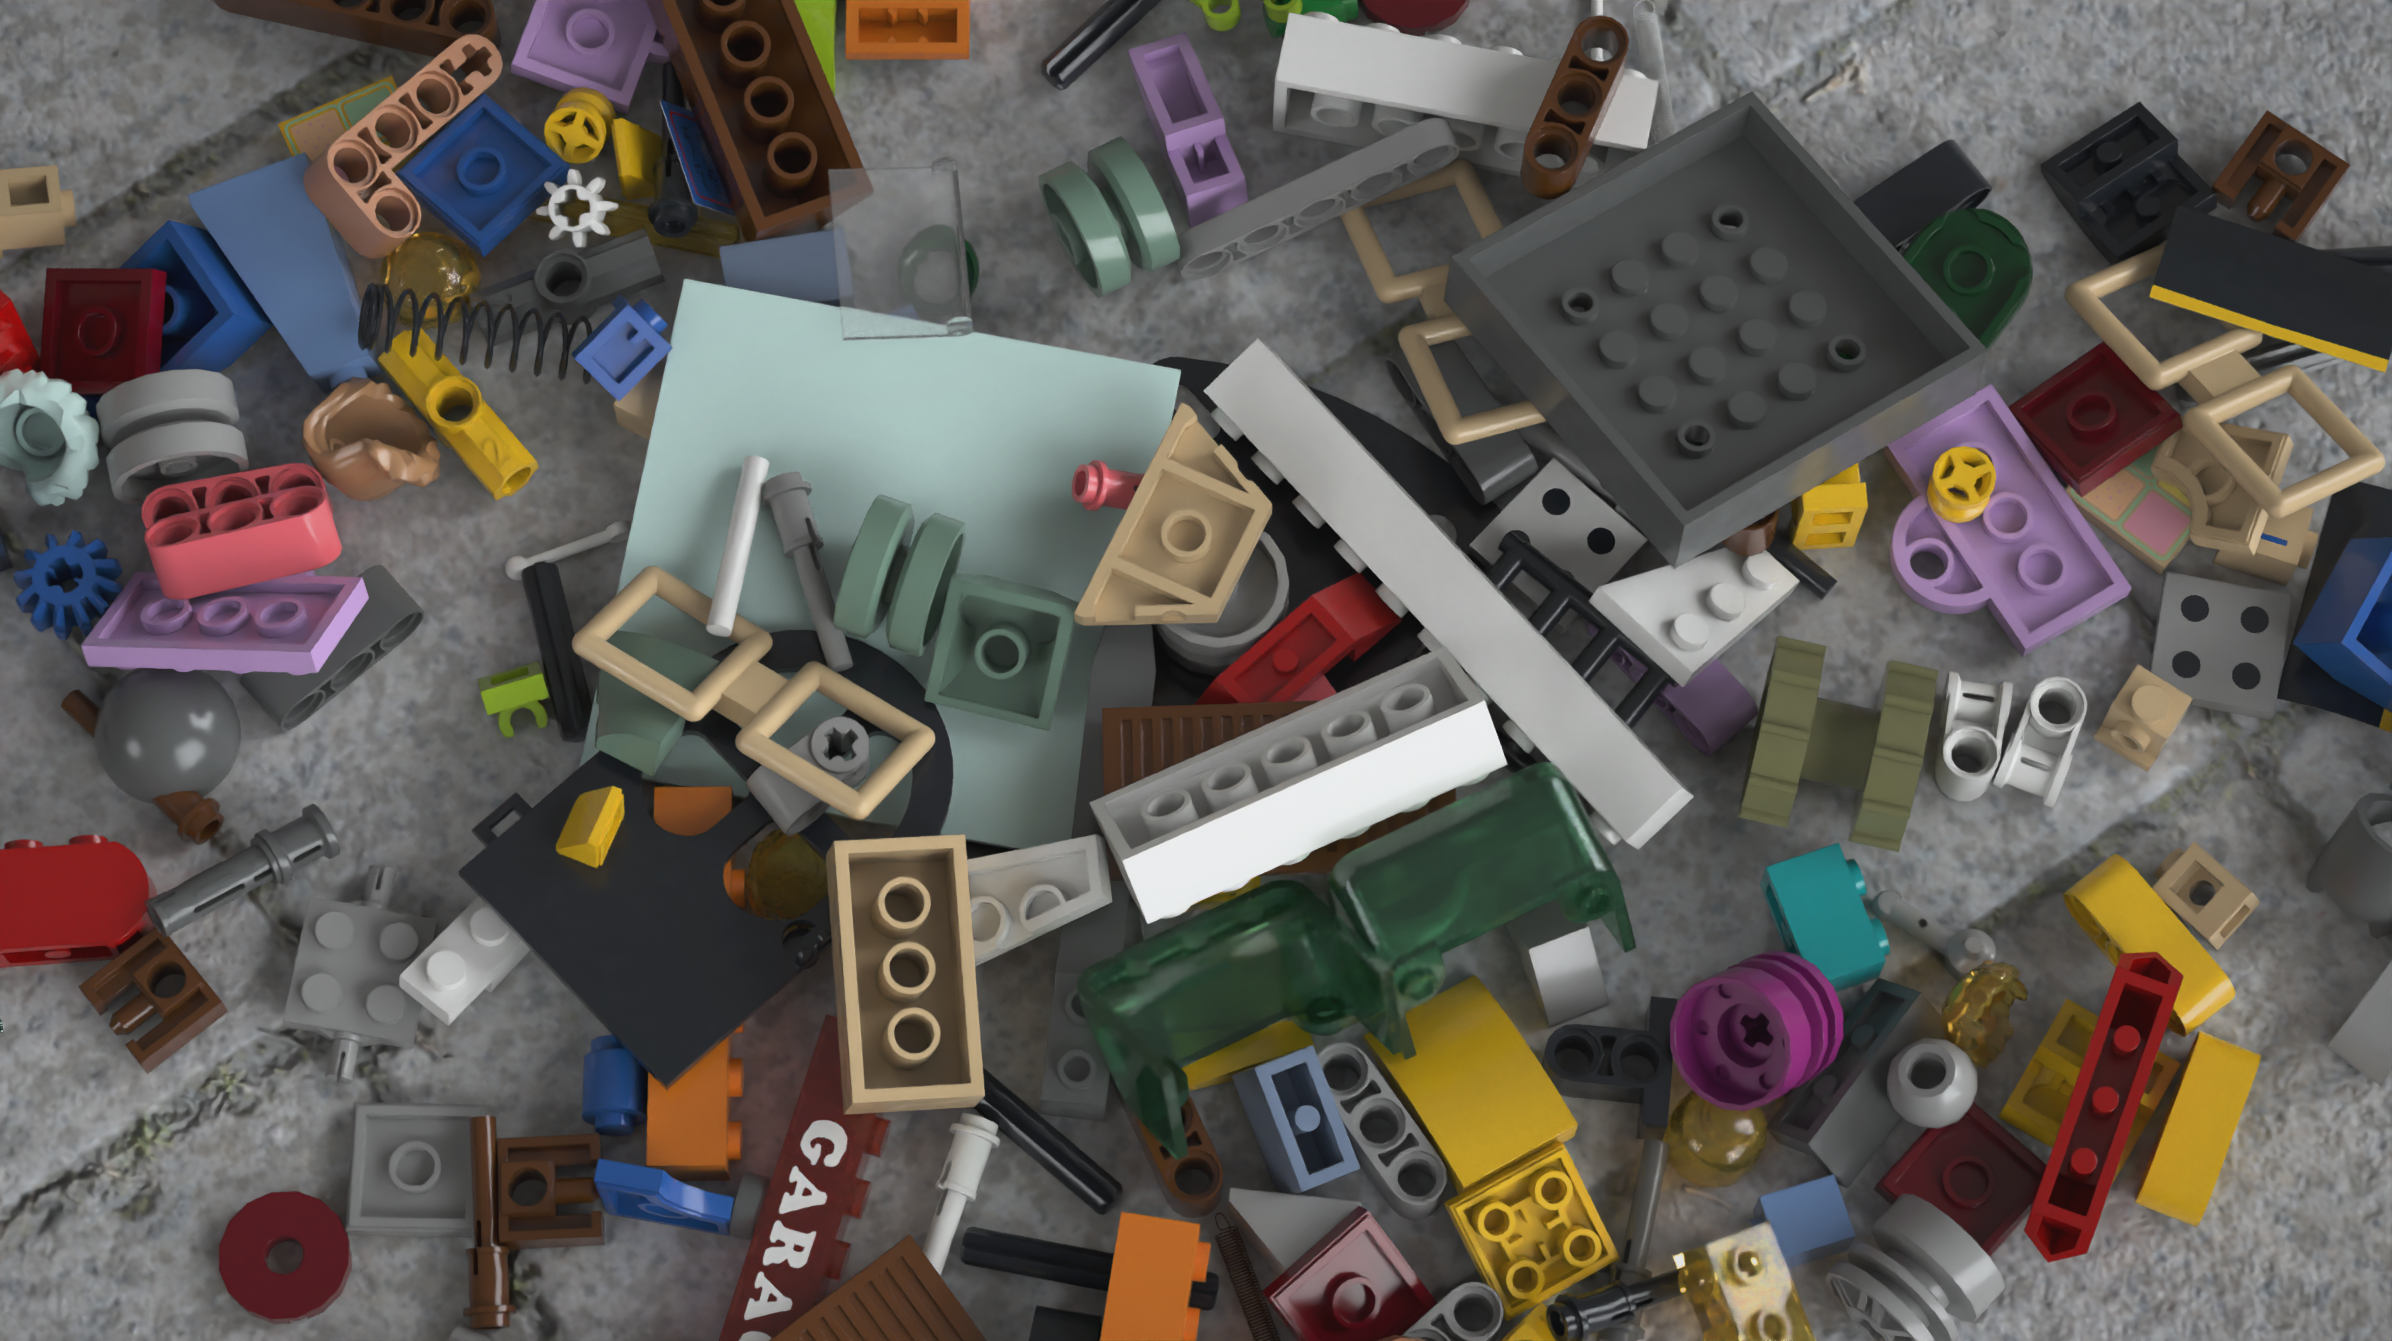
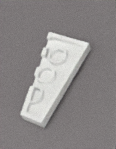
(1034, 892)

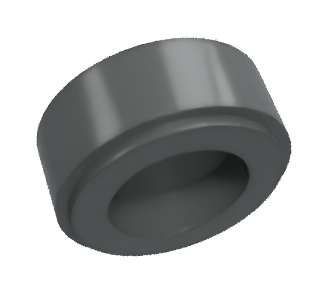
(748, 1205)

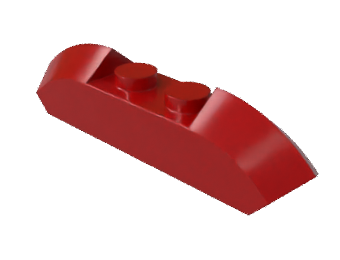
(2103, 1105)

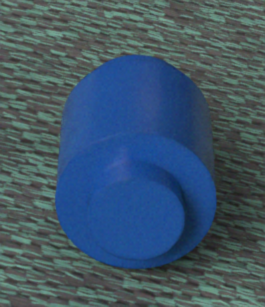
(613, 1088)

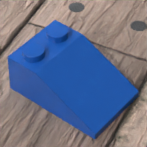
(206, 307)
(2352, 621)

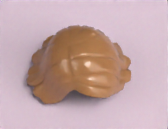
(369, 441)

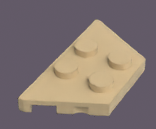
(1179, 536)

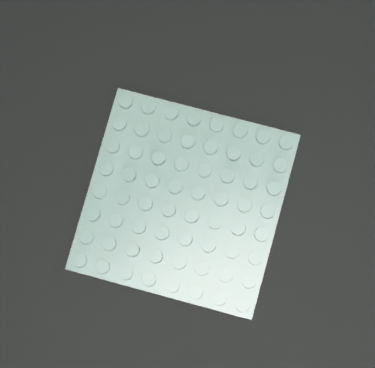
(938, 422)

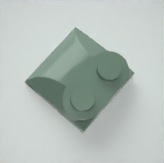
(1001, 649)

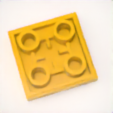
(1532, 1229)

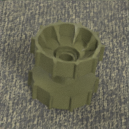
(1838, 744)

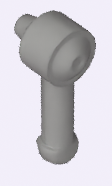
(1961, 949)

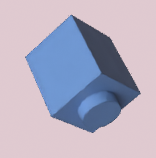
(1807, 1220)

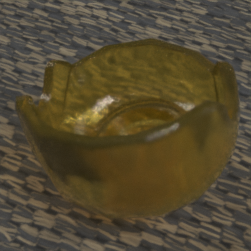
(1714, 1143)

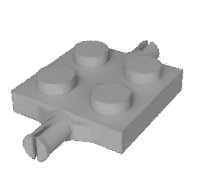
(351, 973)

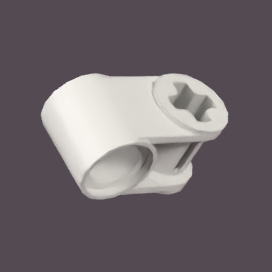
(1973, 725)
(2040, 750)

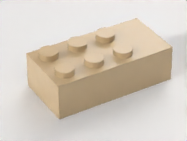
(904, 974)

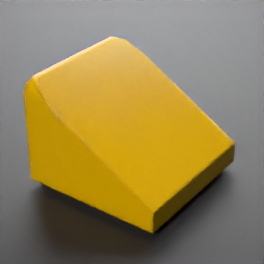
(635, 155)
(592, 826)

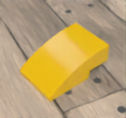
(1474, 1085)

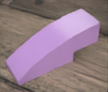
(1188, 128)

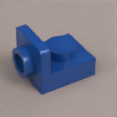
(624, 346)

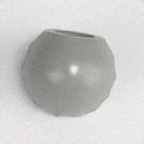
(1938, 1084)

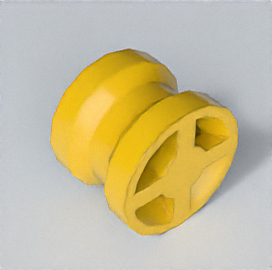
(566, 129)
(1966, 471)

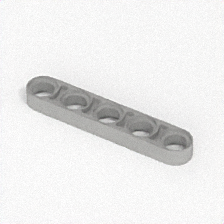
(1316, 198)

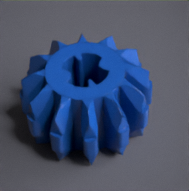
(44, 590)

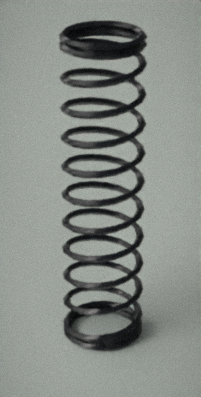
(372, 312)

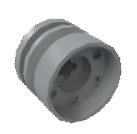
(1918, 1278)

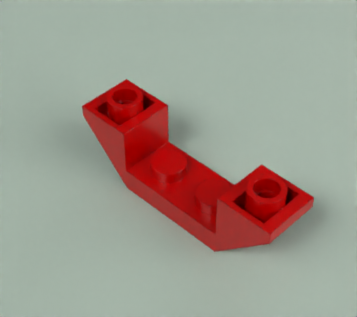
(1306, 645)

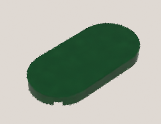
(1975, 267)

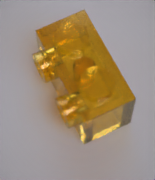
(1743, 1288)

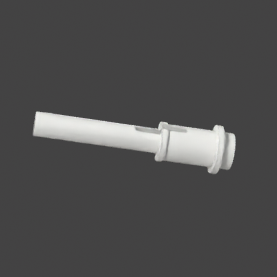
(959, 1182)

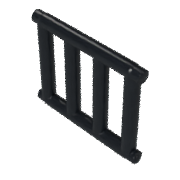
(1563, 595)

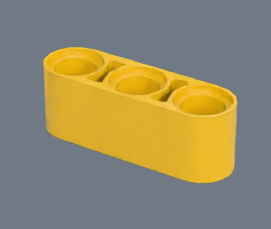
(2129, 917)
(2197, 1129)

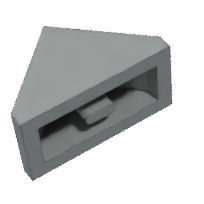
(1558, 963)
(1285, 1224)

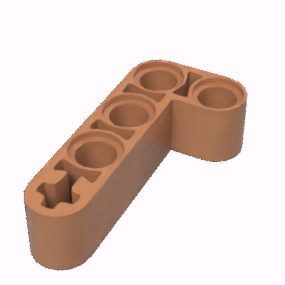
(406, 125)

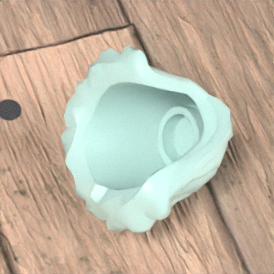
(46, 435)

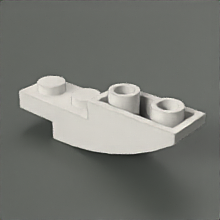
(463, 962)

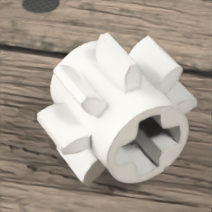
(565, 196)

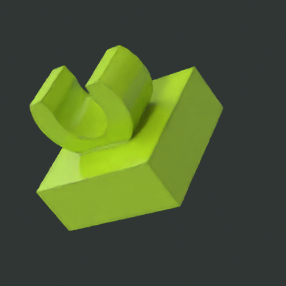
(514, 690)

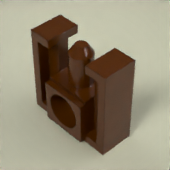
(2308, 190)
(182, 1015)
(539, 1224)

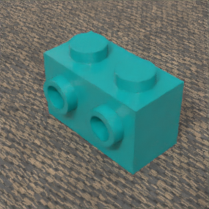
(1823, 916)

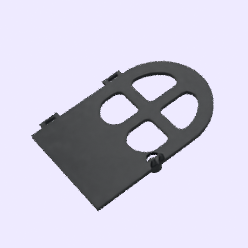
(652, 929)

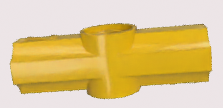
(478, 439)

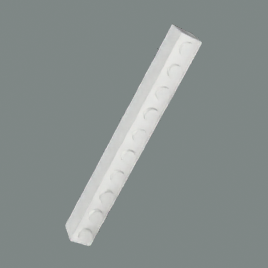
(1447, 594)

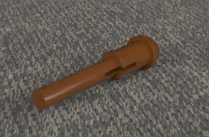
(196, 817)
(488, 1259)

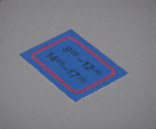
(695, 159)

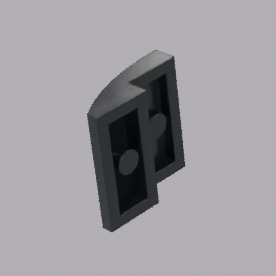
(2126, 184)

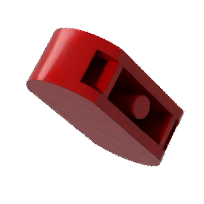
(71, 901)

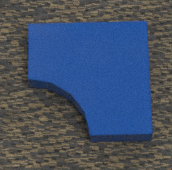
(659, 1198)

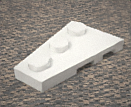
(1697, 609)

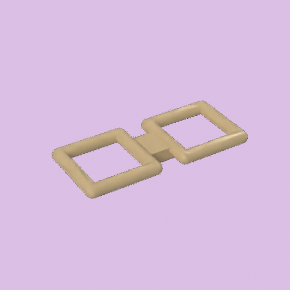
(1430, 288)
(2225, 387)
(754, 694)

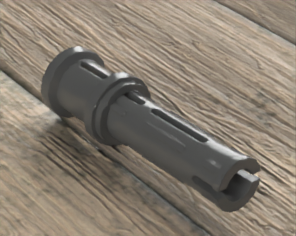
(269, 858)

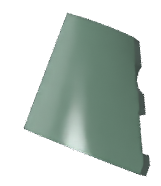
(633, 724)

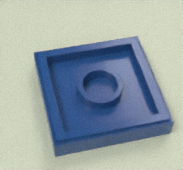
(483, 174)

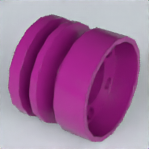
(1756, 1030)

